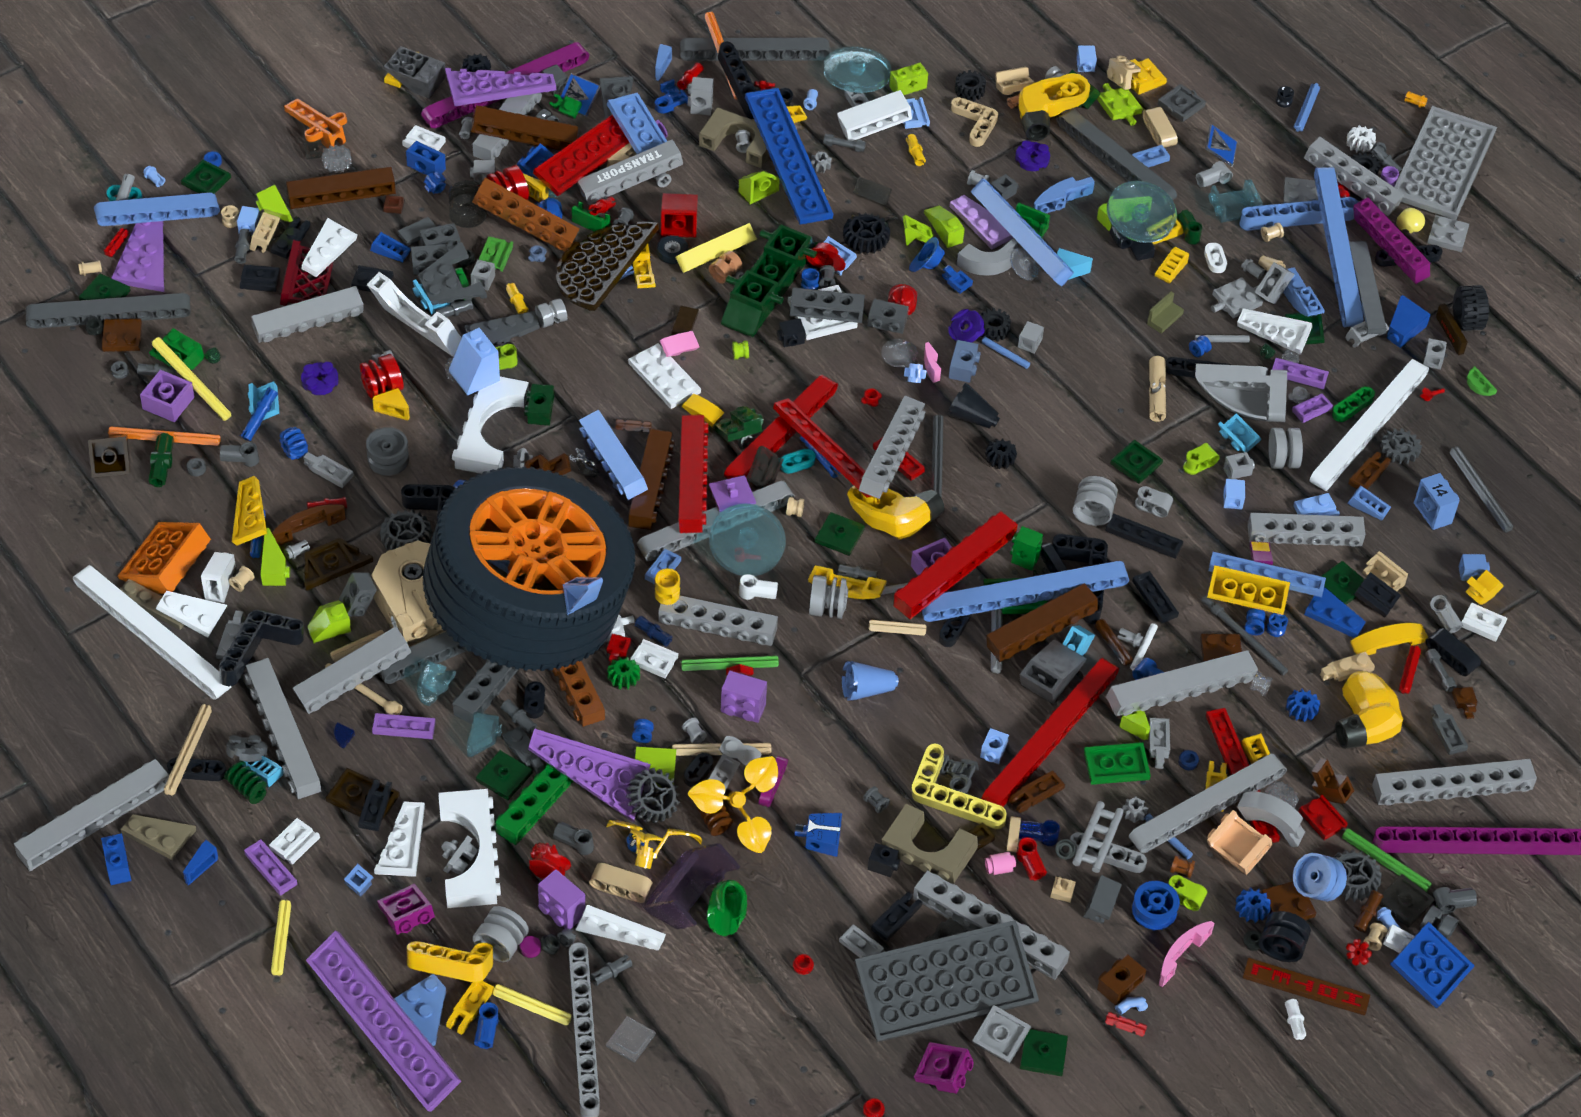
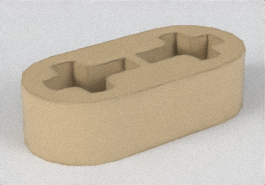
(1013, 834)

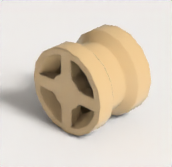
(230, 216)
(795, 507)

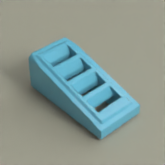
(275, 773)

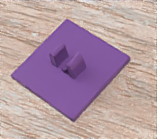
(732, 492)

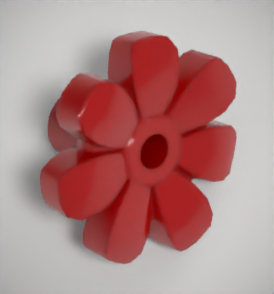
(763, 85)
(1358, 952)

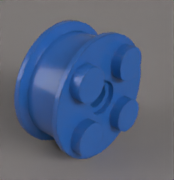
(1155, 905)

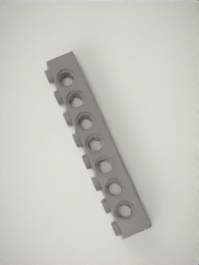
(893, 447)
(1454, 782)
(943, 904)

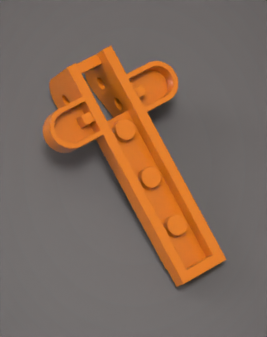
(318, 123)

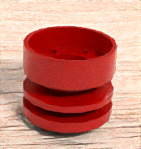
(512, 180)
(384, 375)

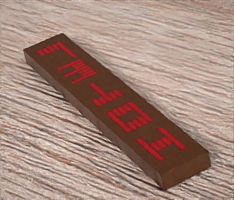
(1306, 986)

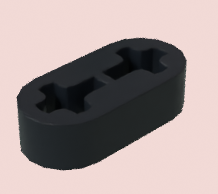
(695, 768)

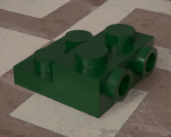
(742, 424)

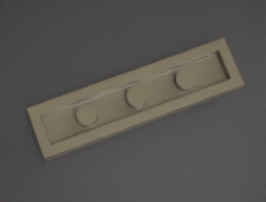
(148, 601)

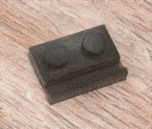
(764, 468)

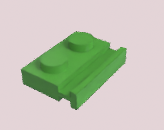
(496, 252)

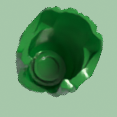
(727, 907)

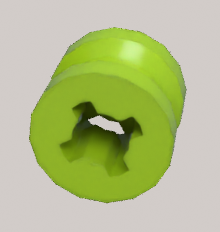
(740, 350)

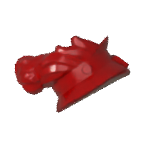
(546, 860)

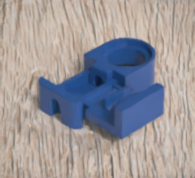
(671, 99)

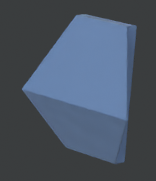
(581, 592)

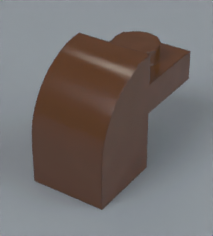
(559, 464)
(1333, 786)

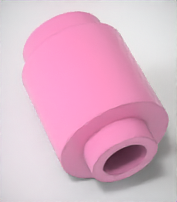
(1000, 863)

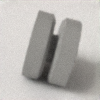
(1285, 448)

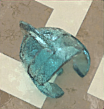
(433, 682)

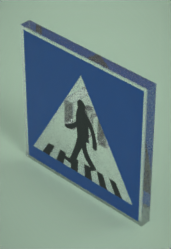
(582, 91)
(1221, 145)

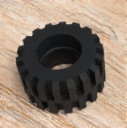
(1471, 307)

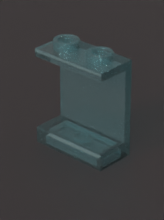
(1230, 205)

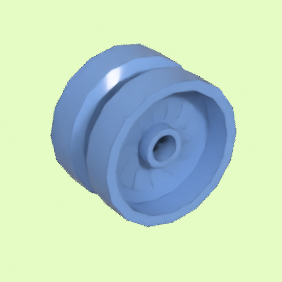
(1319, 877)

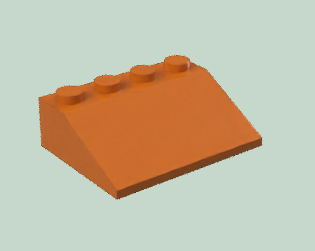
(166, 556)

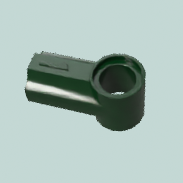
(1190, 227)

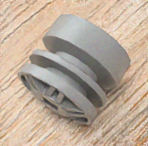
(1095, 500)
(828, 596)
(503, 931)

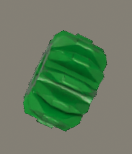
(623, 673)

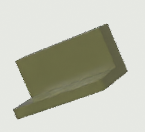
(1164, 313)

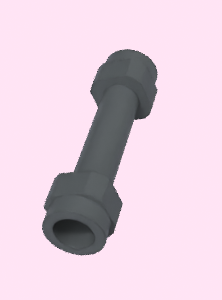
(859, 146)
(1433, 657)

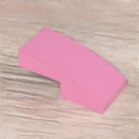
(679, 343)
(930, 362)

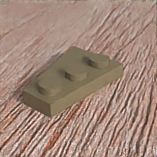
(159, 835)

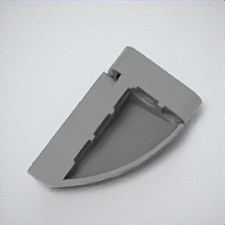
(1246, 390)

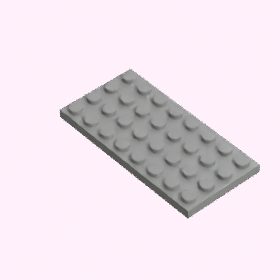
(1444, 162)

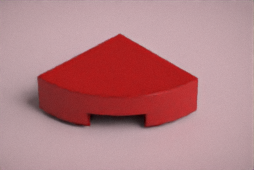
(743, 669)

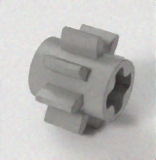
(821, 162)
(1135, 809)

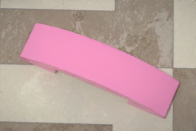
(1195, 935)

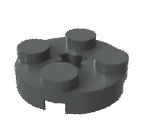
(247, 748)

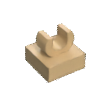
(1063, 889)

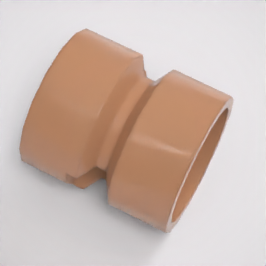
(726, 265)

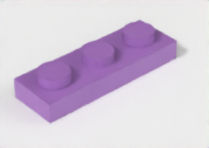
(1302, 373)
(403, 726)
(270, 867)

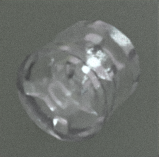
(1261, 683)

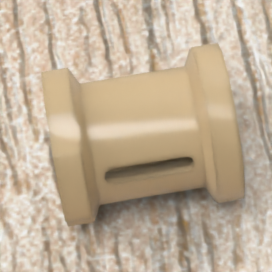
(1271, 232)
(241, 579)
(1376, 936)

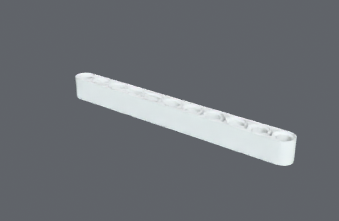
(1368, 425)
(150, 631)

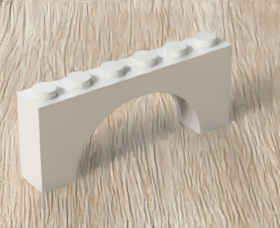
(436, 328)
(472, 451)
(478, 883)

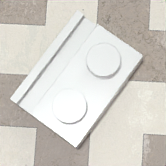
(425, 137)
(1483, 622)
(654, 658)
(294, 841)

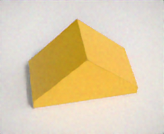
(391, 404)

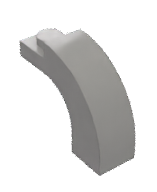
(986, 263)
(1273, 811)

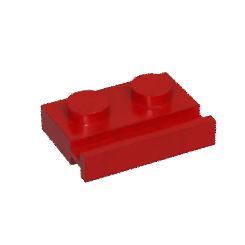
(1323, 817)

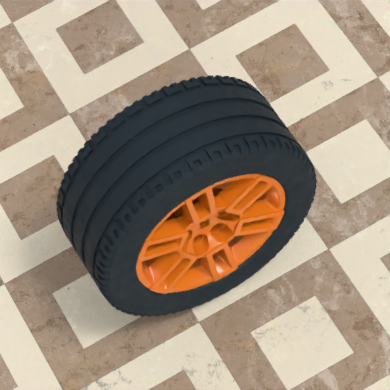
(543, 529)

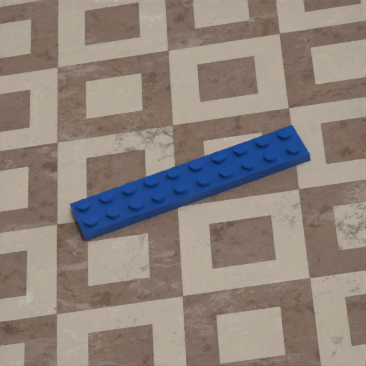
(789, 156)

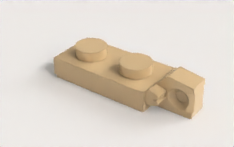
(1343, 668)

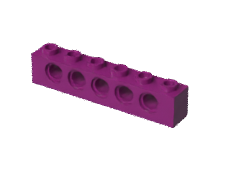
(1392, 240)

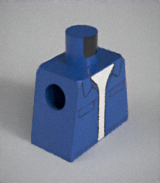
(821, 832)

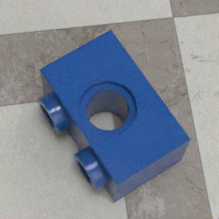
(425, 159)
(116, 859)

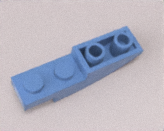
(1066, 190)
(1302, 297)

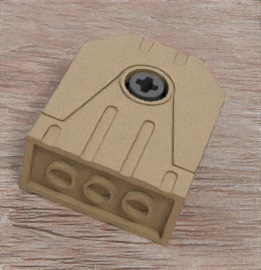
(401, 592)

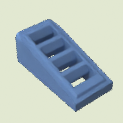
(663, 60)
(1362, 495)

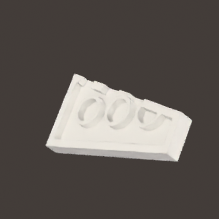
(327, 247)
(1277, 329)
(403, 843)
(617, 928)

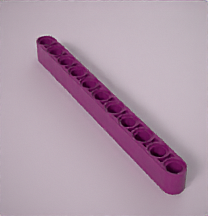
(566, 58)
(1517, 840)

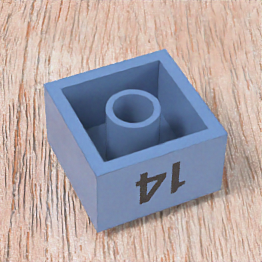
(1436, 501)

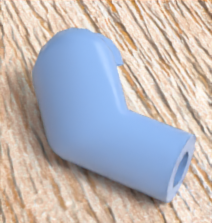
(1130, 1002)

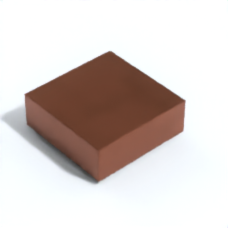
(393, 204)

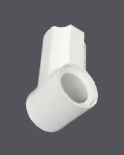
(751, 587)

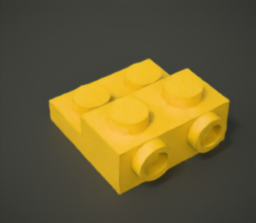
(1147, 78)

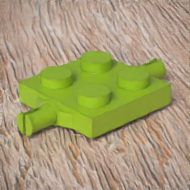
(1119, 104)

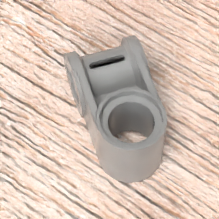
(1155, 502)

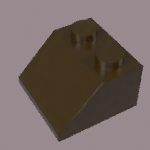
(109, 455)

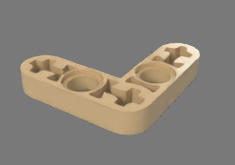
(981, 117)

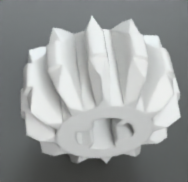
(1361, 139)

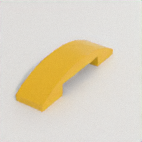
(642, 270)
(856, 588)
(1389, 636)

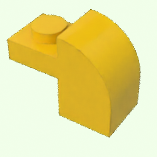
(1484, 587)

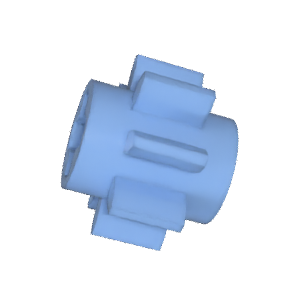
(915, 373)

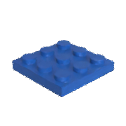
(1432, 965)

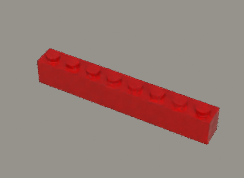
(692, 474)
(954, 565)

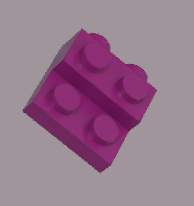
(406, 909)
(944, 1067)

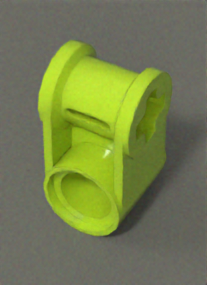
(507, 356)
(1200, 459)
(1189, 893)

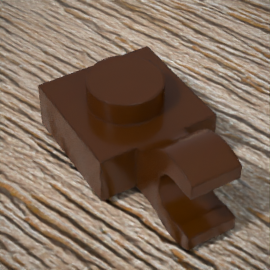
(1465, 699)

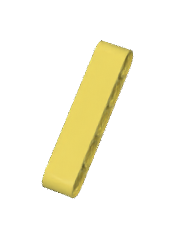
(716, 248)

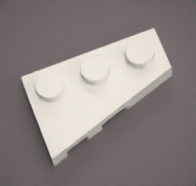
(191, 611)

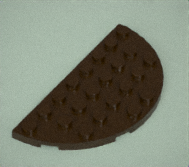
(597, 263)

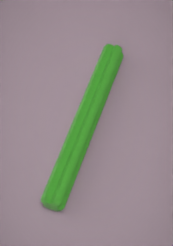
(723, 663)
(1385, 859)

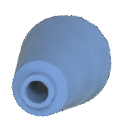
(866, 680)

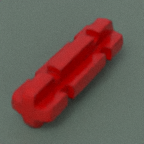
(116, 242)
(1126, 1024)

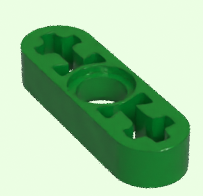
(1356, 397)

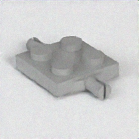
(1235, 297)

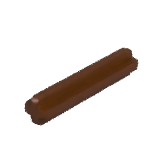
(1113, 642)

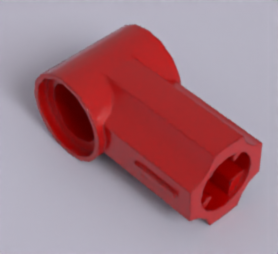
(1031, 860)

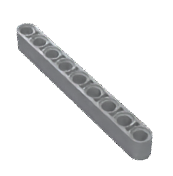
(670, 538)
(1207, 803)
(583, 1039)

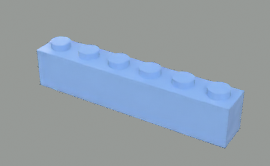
(613, 455)

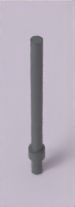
(1218, 610)

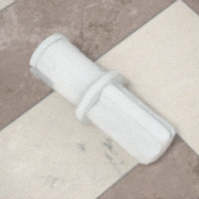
(1295, 1019)

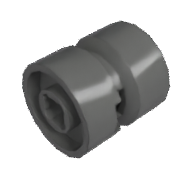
(1447, 924)

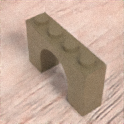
(726, 123)
(945, 863)

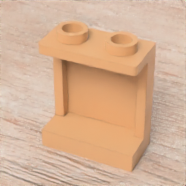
(1238, 842)

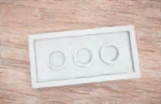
(664, 376)

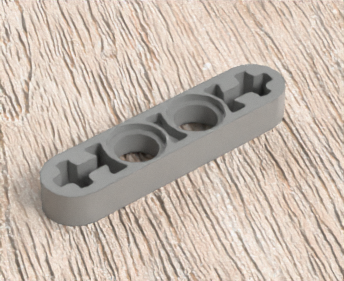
(1109, 859)

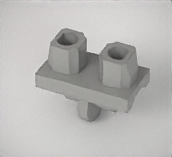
(465, 849)

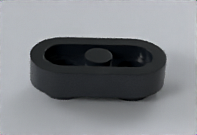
(534, 698)

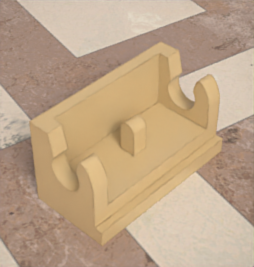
(264, 231)
(1386, 571)

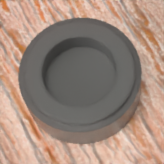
(196, 467)

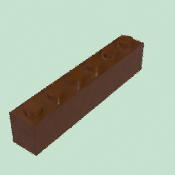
(522, 128)
(341, 187)
(653, 470)
(1042, 622)

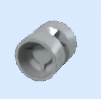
(551, 312)

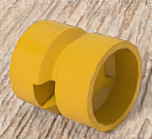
(667, 586)

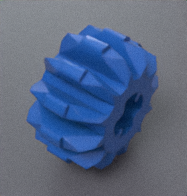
(293, 443)
(1303, 705)
(1252, 905)

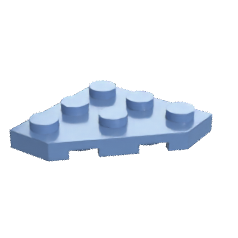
(424, 1005)

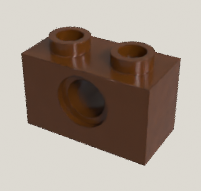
(1116, 989)

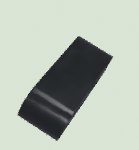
(1453, 652)

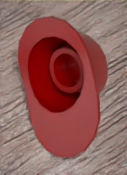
(827, 255)
(903, 295)

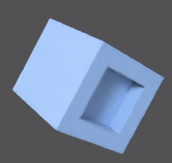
(1086, 58)
(248, 219)
(1234, 494)
(994, 739)

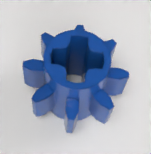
(435, 182)

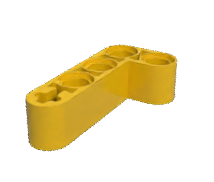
(451, 962)

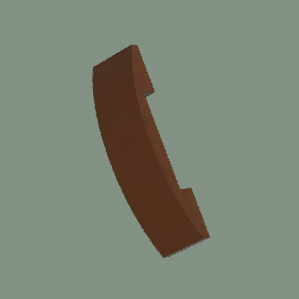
(329, 513)

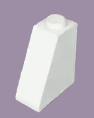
(217, 575)

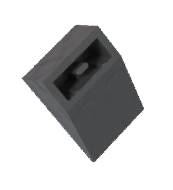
(416, 71)
(1051, 670)

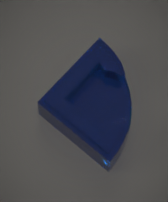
(343, 734)

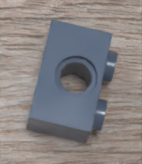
(963, 361)

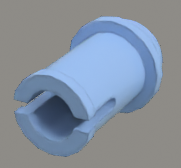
(810, 101)
(154, 176)
(1384, 915)

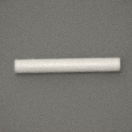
(1144, 646)

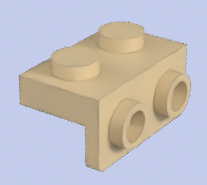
(1121, 71)
(1012, 80)

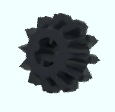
(476, 62)
(1001, 453)

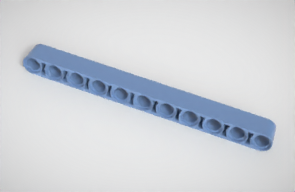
(1338, 246)
(1025, 591)

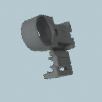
(960, 772)

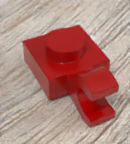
(618, 647)

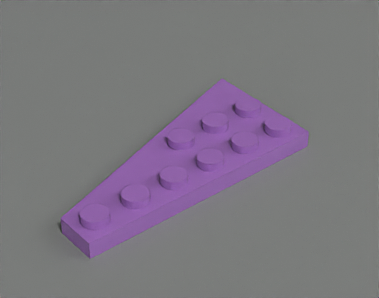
(495, 85)
(143, 258)
(592, 768)

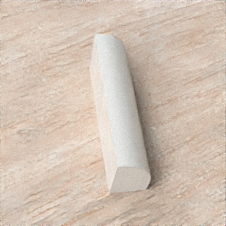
(874, 116)

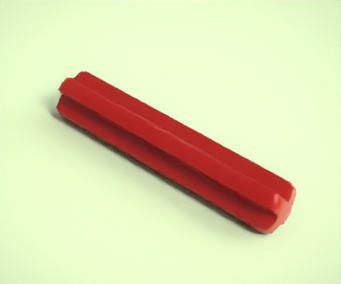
(1409, 669)

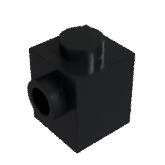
(791, 333)
(883, 860)

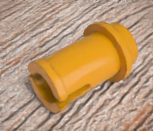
(1416, 99)

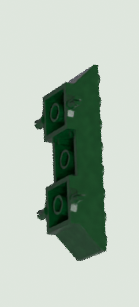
(768, 280)

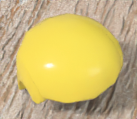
(1411, 220)

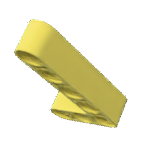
(952, 796)

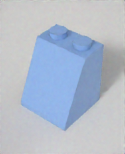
(475, 362)

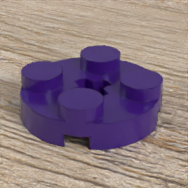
(1039, 151)
(975, 328)
(310, 378)

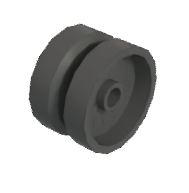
(387, 451)

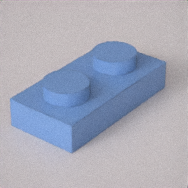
(1153, 156)
(665, 560)

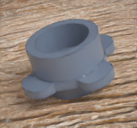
(537, 254)

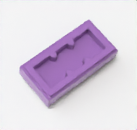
(1312, 408)

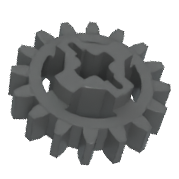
(1401, 446)

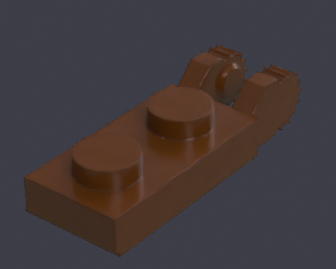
(1369, 472)
(1037, 791)

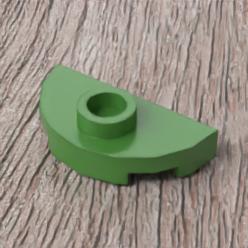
(1479, 384)

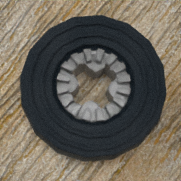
(671, 242)

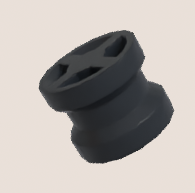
(1284, 96)

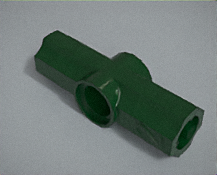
(161, 460)

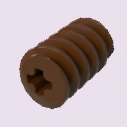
(717, 822)

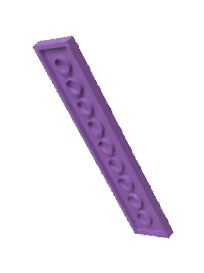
(383, 1021)

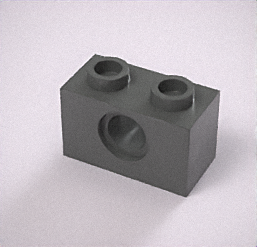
(888, 316)

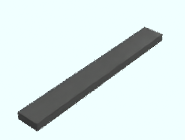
(1367, 288)

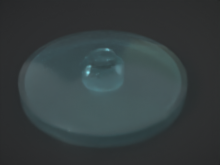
(857, 69)
(1141, 211)
(747, 539)

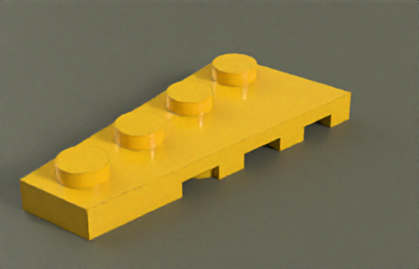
(249, 512)

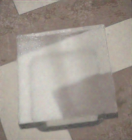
(630, 1039)

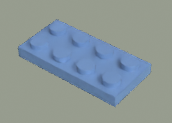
(636, 122)

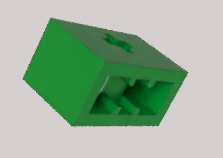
(1026, 548)

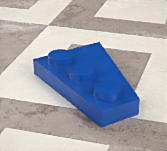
(1335, 614)

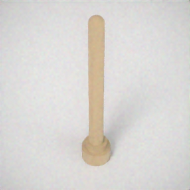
(390, 707)

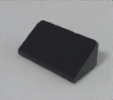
(1142, 250)

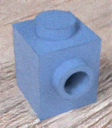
(1473, 566)

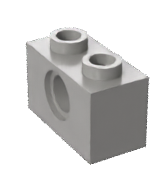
(701, 96)
(1274, 283)

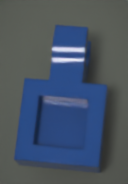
(957, 280)

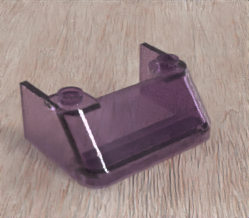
(687, 882)

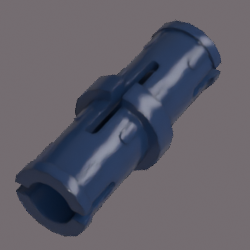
(653, 631)

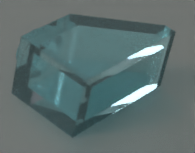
(483, 733)

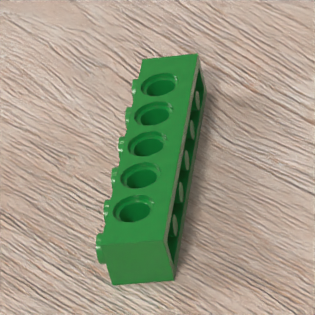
(540, 802)

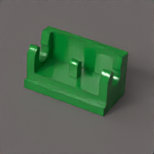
(585, 219)
(1036, 219)

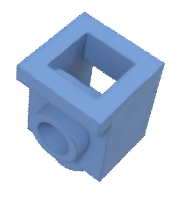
(358, 880)

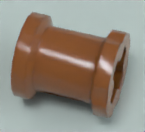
(1182, 866)

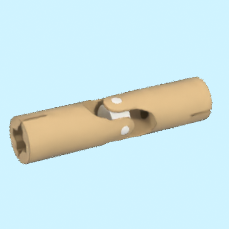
(1157, 389)

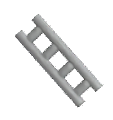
(1103, 847)

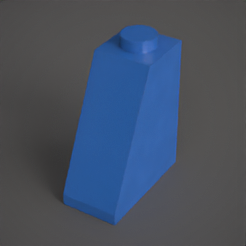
(1407, 322)

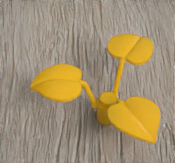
(710, 794)
(645, 854)

